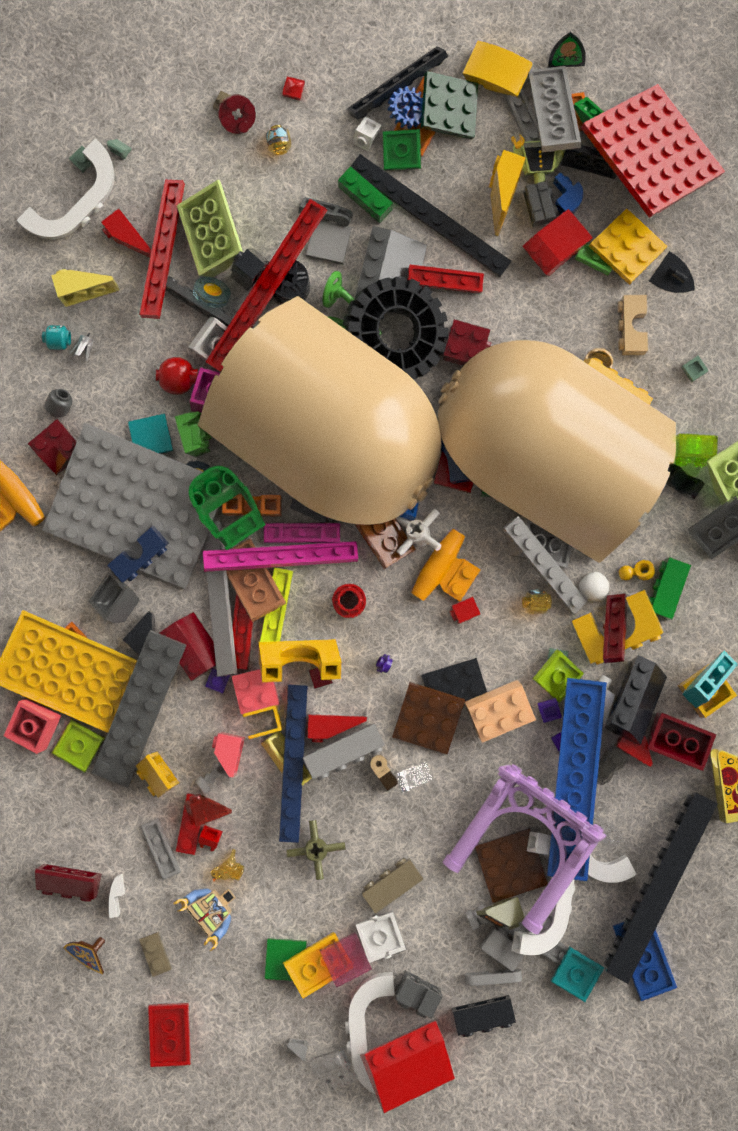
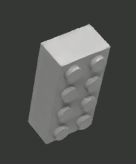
(343, 751)

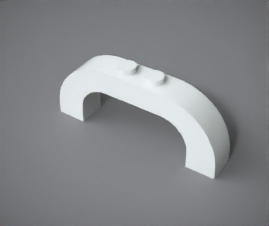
(84, 208)
(611, 872)
(556, 922)
(370, 989)

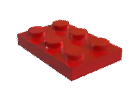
(169, 1034)

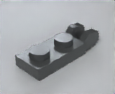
(335, 213)

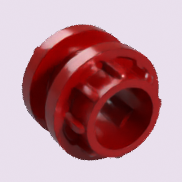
(358, 593)

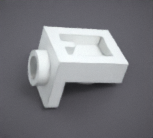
(366, 133)

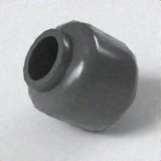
(58, 403)

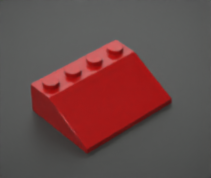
(408, 1066)

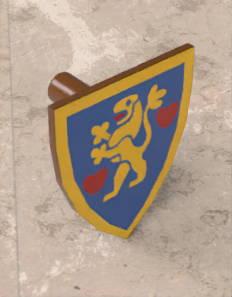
(86, 953)

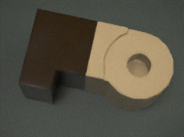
(382, 771)

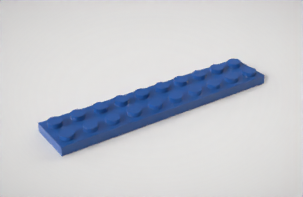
(578, 761)

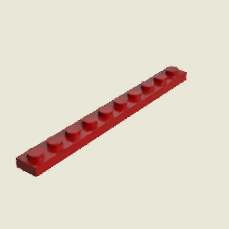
(268, 281)

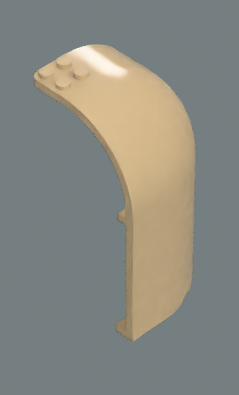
(325, 417)
(557, 442)

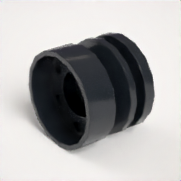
(298, 287)

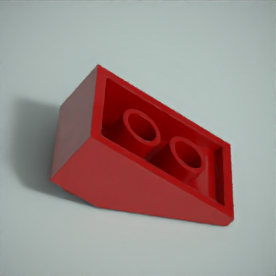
(557, 242)

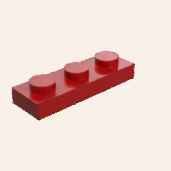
(188, 834)

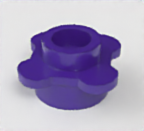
(384, 663)

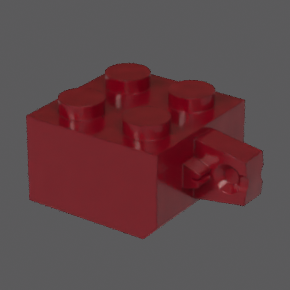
(465, 342)

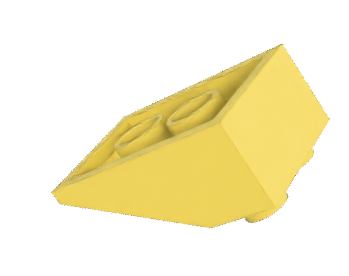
(80, 286)

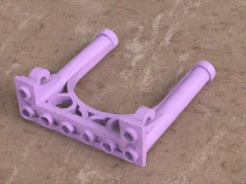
(567, 869)

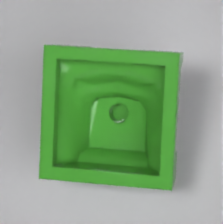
(192, 436)

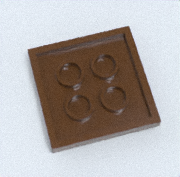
(428, 718)
(509, 866)

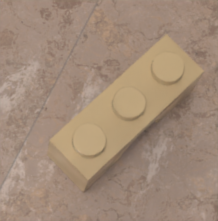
(632, 341)

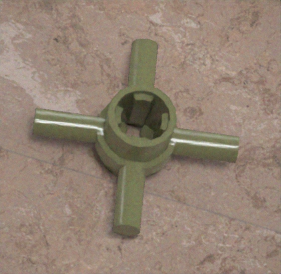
(317, 858)

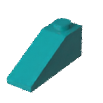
(710, 680)

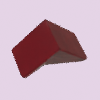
(316, 679)

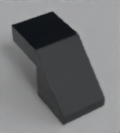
(683, 483)

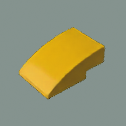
(497, 69)

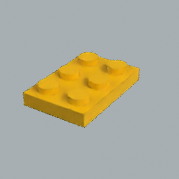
(308, 967)

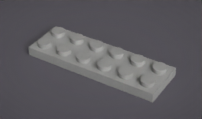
(554, 109)

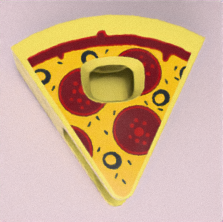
(726, 784)

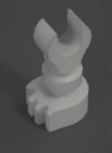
(210, 778)

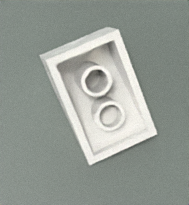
(208, 337)

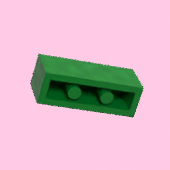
(365, 194)
(669, 587)

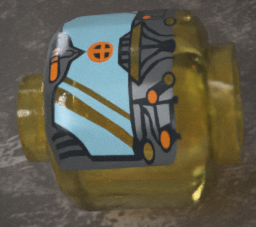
(278, 140)
(537, 602)

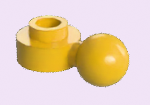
(627, 572)

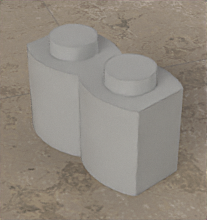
(499, 947)

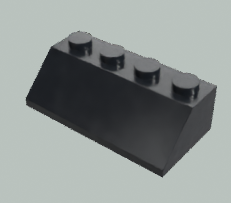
(636, 700)

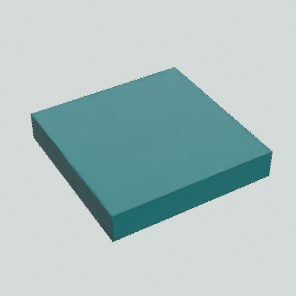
(151, 433)
(577, 974)

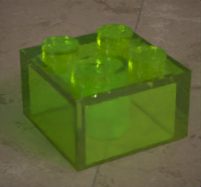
(695, 449)

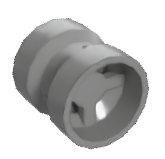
(474, 919)

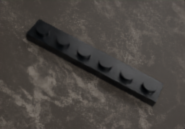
(400, 80)

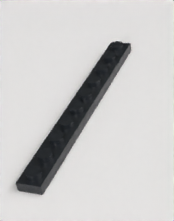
(431, 216)

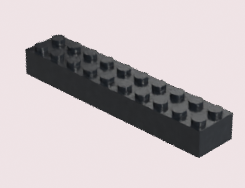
(660, 887)

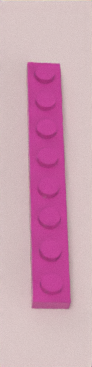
(280, 556)

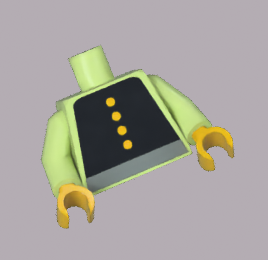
(536, 161)

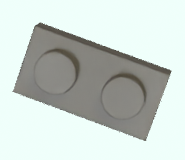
(155, 954)

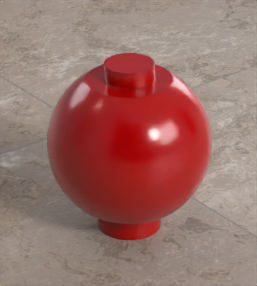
(176, 375)

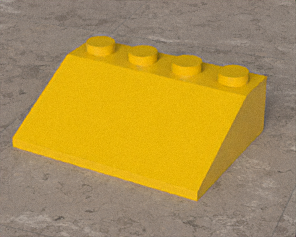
(503, 185)

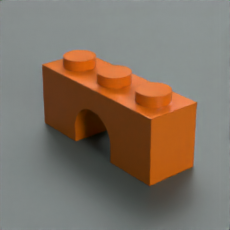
(267, 505)

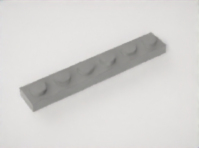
(544, 564)

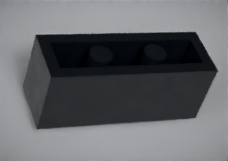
(484, 1016)

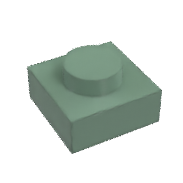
(80, 160)
(694, 368)

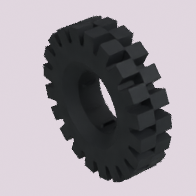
(418, 305)

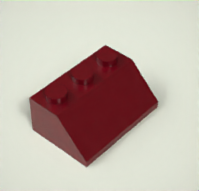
(199, 652)
(680, 741)
(67, 882)

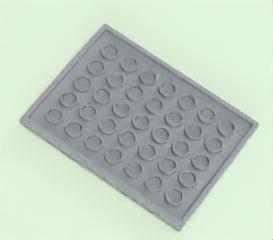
(121, 491)

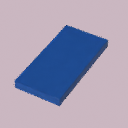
(653, 971)

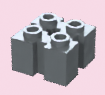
(418, 994)

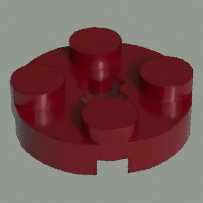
(232, 103)

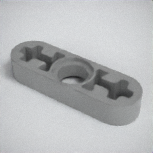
(498, 977)

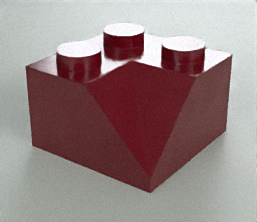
(54, 446)

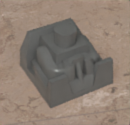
(114, 599)

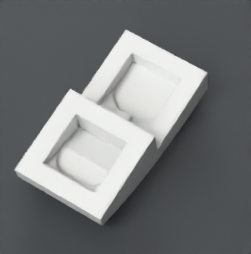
(117, 889)

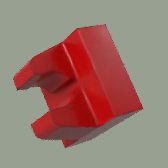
(210, 837)

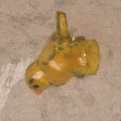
(228, 869)

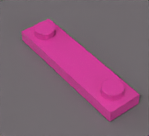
(302, 533)

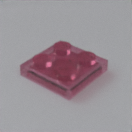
(345, 959)

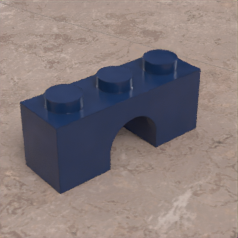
(152, 544)

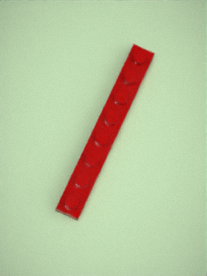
(162, 249)

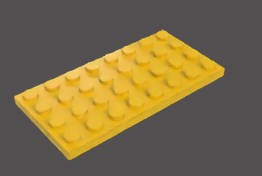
(65, 671)

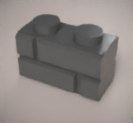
(539, 203)

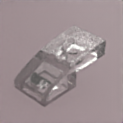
(413, 777)

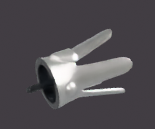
(84, 341)

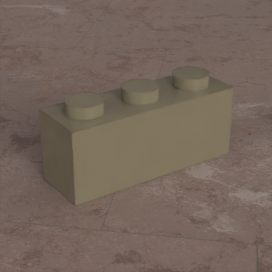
(391, 884)

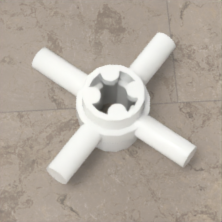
(413, 529)

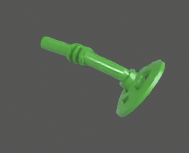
(335, 291)

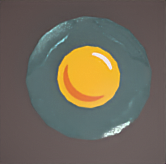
(211, 291)

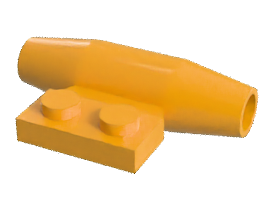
(16, 499)
(446, 569)

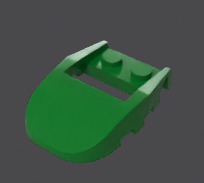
(214, 489)

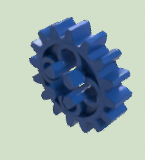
(400, 113)

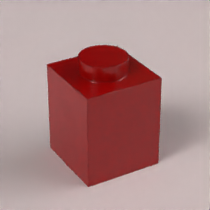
(464, 610)

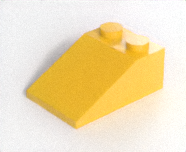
(156, 774)

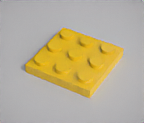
(628, 246)

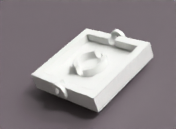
(380, 936)

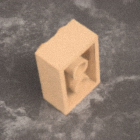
(500, 711)

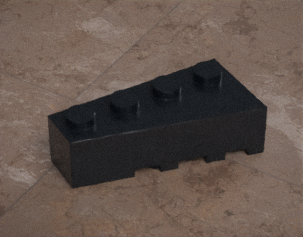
(248, 268)

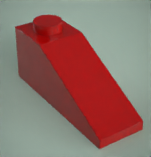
(124, 233)
(327, 726)

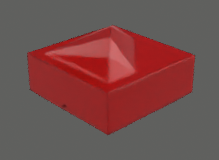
(293, 88)

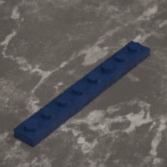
(293, 764)

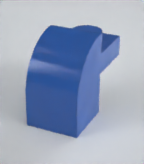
(571, 195)

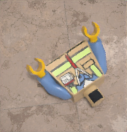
(209, 912)

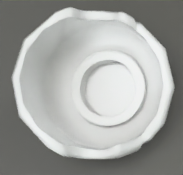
(594, 587)

